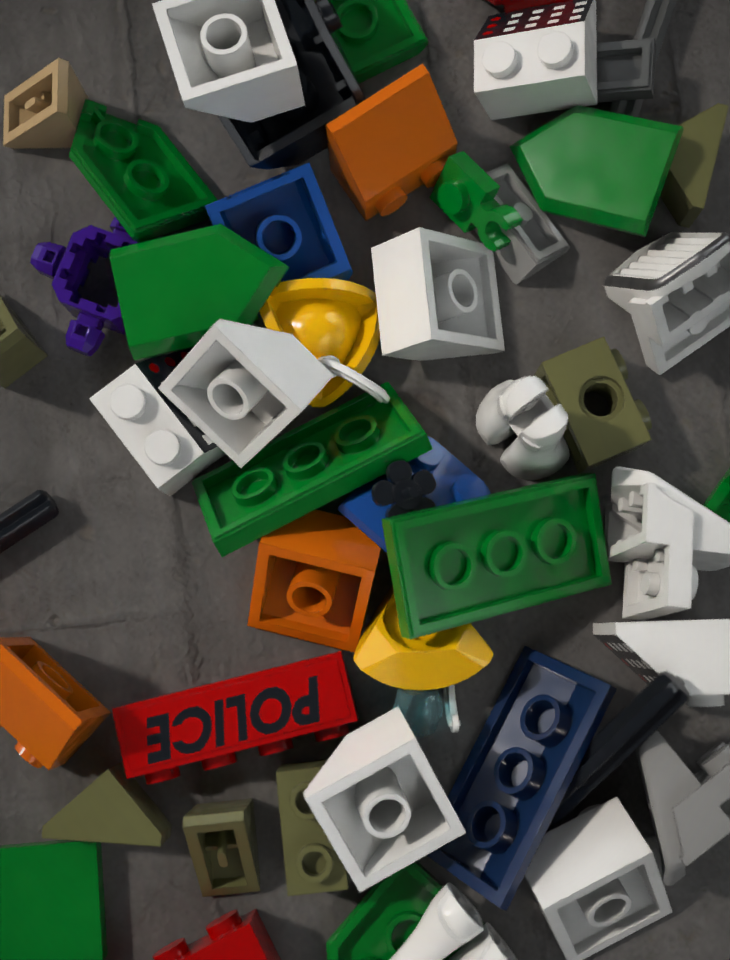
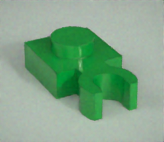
(468, 200)

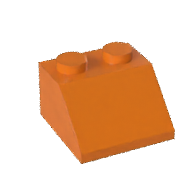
(391, 144)
(314, 580)
(44, 704)

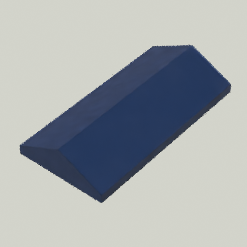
(521, 772)

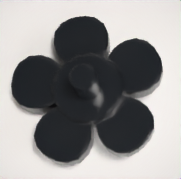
(404, 489)

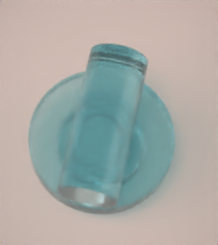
(421, 710)

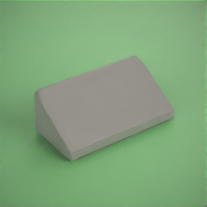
(535, 240)

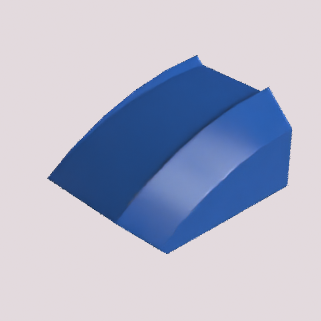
(289, 222)

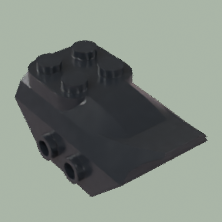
(326, 85)

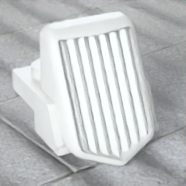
(661, 542)

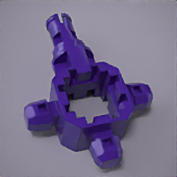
(70, 271)

